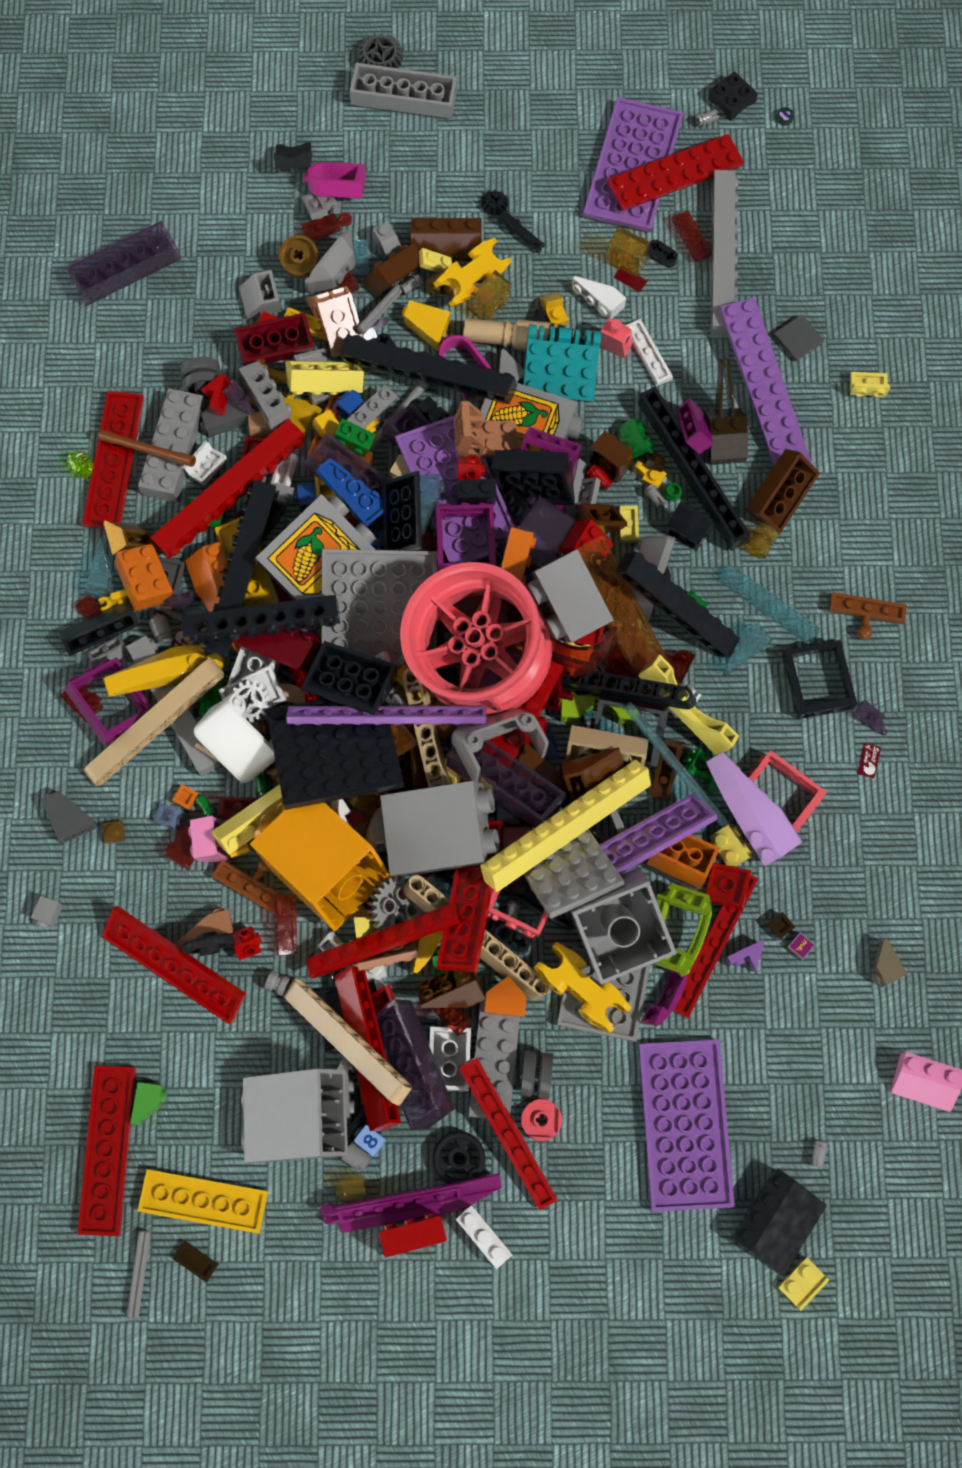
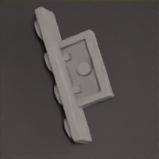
(372, 408)
(584, 489)

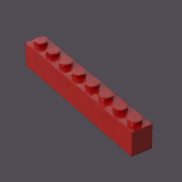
(361, 1016)

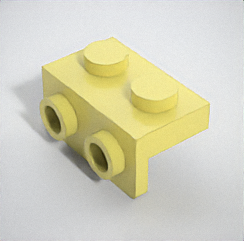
(869, 384)
(732, 845)

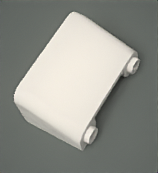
(234, 739)

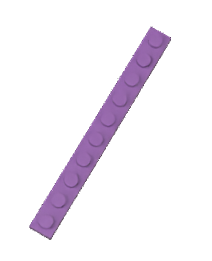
(387, 715)

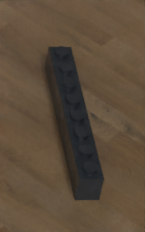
(677, 604)

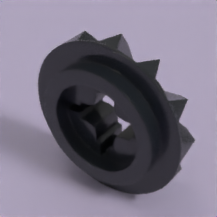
(492, 208)

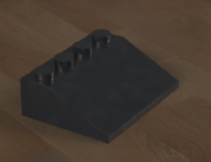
(535, 474)
(402, 513)
(350, 678)
(779, 1221)

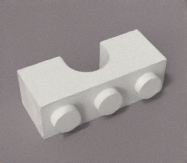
(484, 1237)

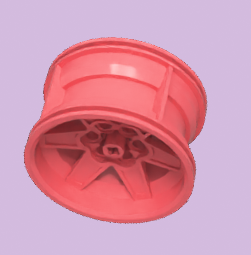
(434, 601)

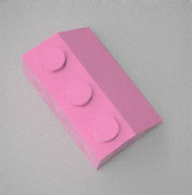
(927, 1081)

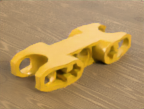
(463, 279)
(593, 997)

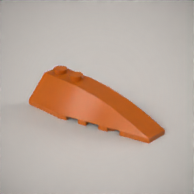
(206, 573)

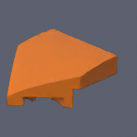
(506, 999)

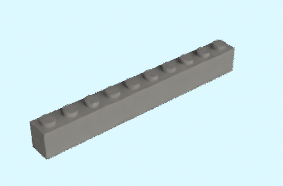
(723, 246)

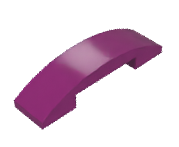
(667, 1000)

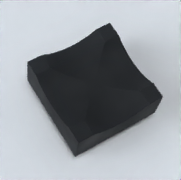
(732, 95)
(293, 157)

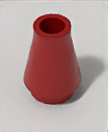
(597, 471)

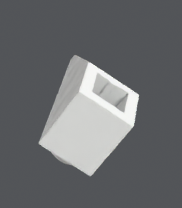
(601, 296)

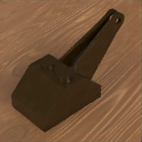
(726, 426)

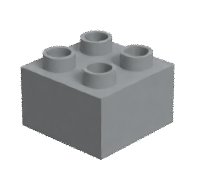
(570, 597)
(623, 929)

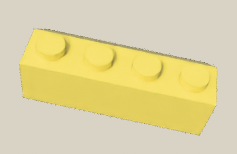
(323, 377)

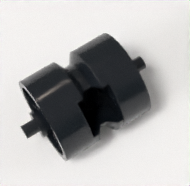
(429, 409)

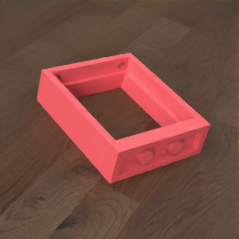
(795, 776)
(513, 923)

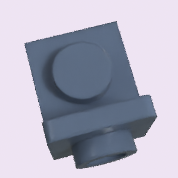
(170, 817)

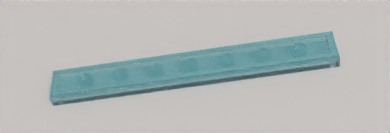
(673, 761)

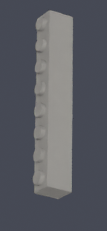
(185, 723)

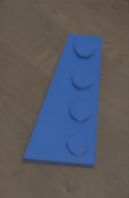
(360, 500)

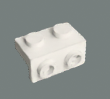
(207, 464)

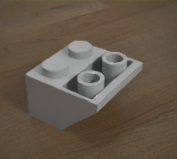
(260, 295)

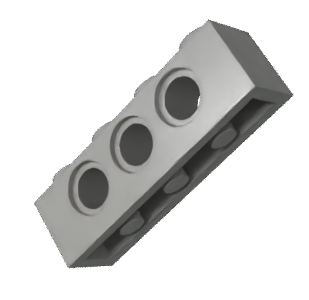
(264, 394)

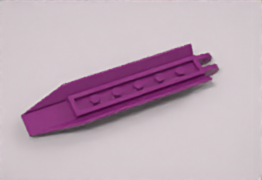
(409, 1204)

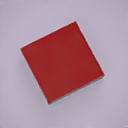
(728, 885)

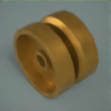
(296, 246)

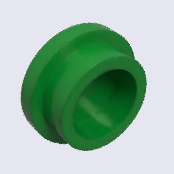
(673, 492)

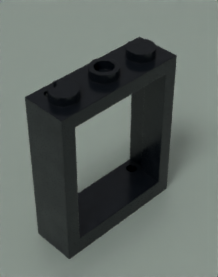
(822, 708)
(653, 758)

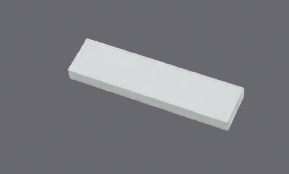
(649, 353)

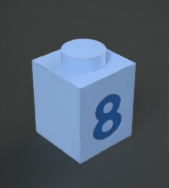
(369, 1140)

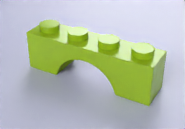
(574, 710)

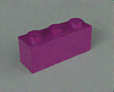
(694, 426)

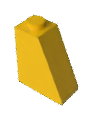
(427, 322)

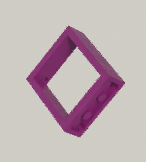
(553, 444)
(465, 510)
(88, 677)

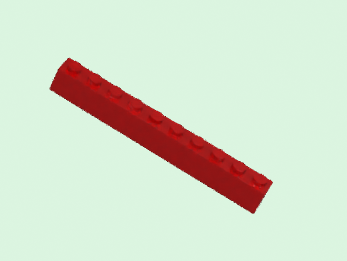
(228, 489)

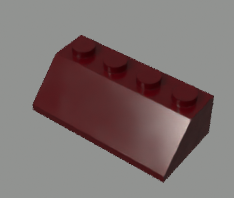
(274, 339)
(289, 648)

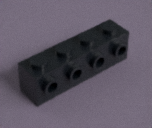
(99, 628)

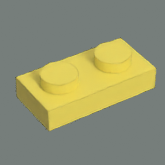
(433, 261)
(630, 533)

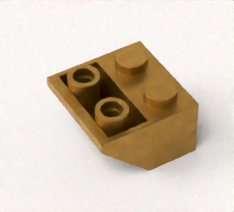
(125, 536)

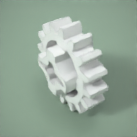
(252, 693)

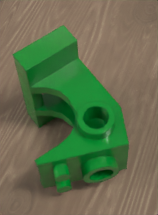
(690, 761)

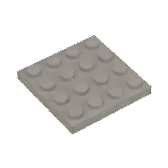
(573, 876)
(625, 1025)

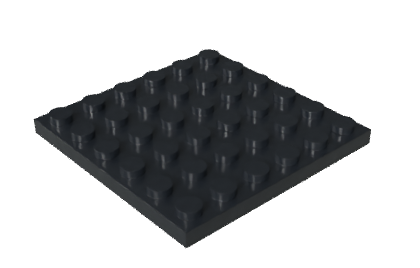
(331, 759)

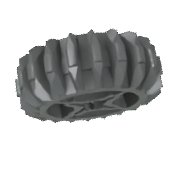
(381, 51)

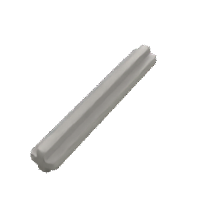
(379, 309)
(138, 1274)

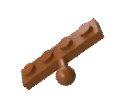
(867, 609)
(246, 885)

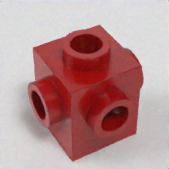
(470, 468)
(246, 942)

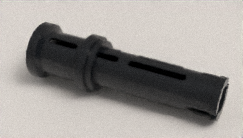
(514, 226)

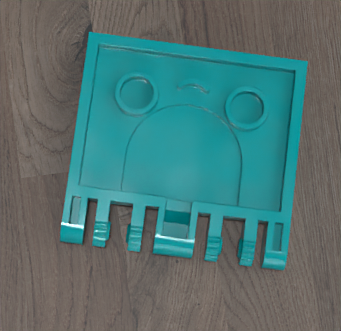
(562, 366)

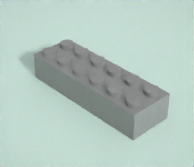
(403, 90)
(178, 432)
(497, 1053)

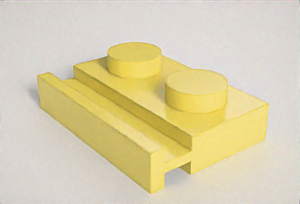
(803, 1283)

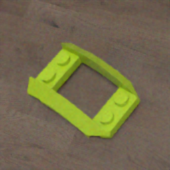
(693, 902)

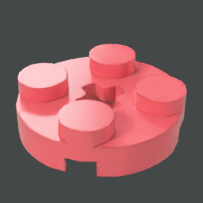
(550, 1112)

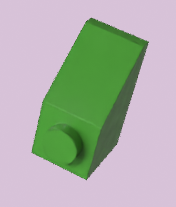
(147, 1101)

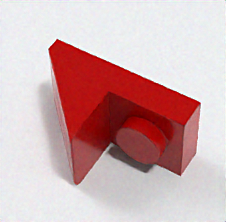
(214, 391)
(382, 998)

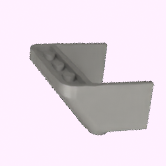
(658, 552)
(471, 737)

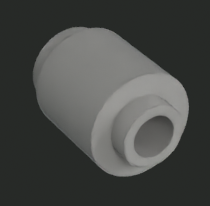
(160, 628)
(357, 1157)

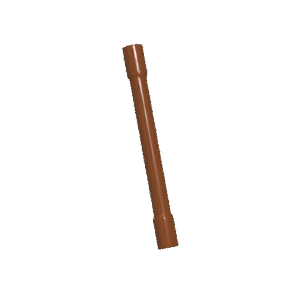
(179, 457)

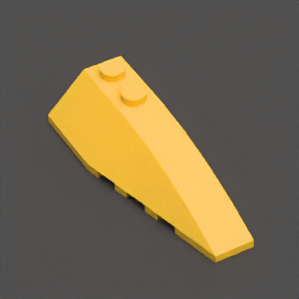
(157, 671)

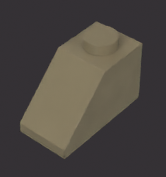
(887, 965)

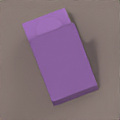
(751, 953)

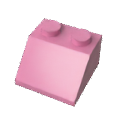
(204, 845)

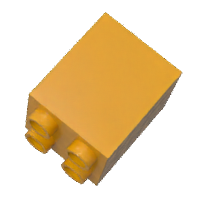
(320, 860)

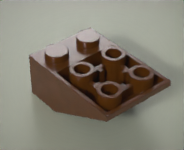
(591, 770)
(451, 990)

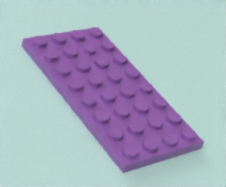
(634, 138)
(433, 452)
(686, 1126)

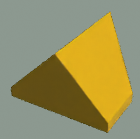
(303, 413)

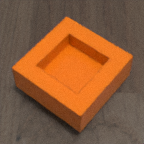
(185, 797)

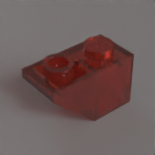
(179, 850)

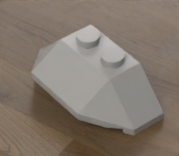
(333, 265)

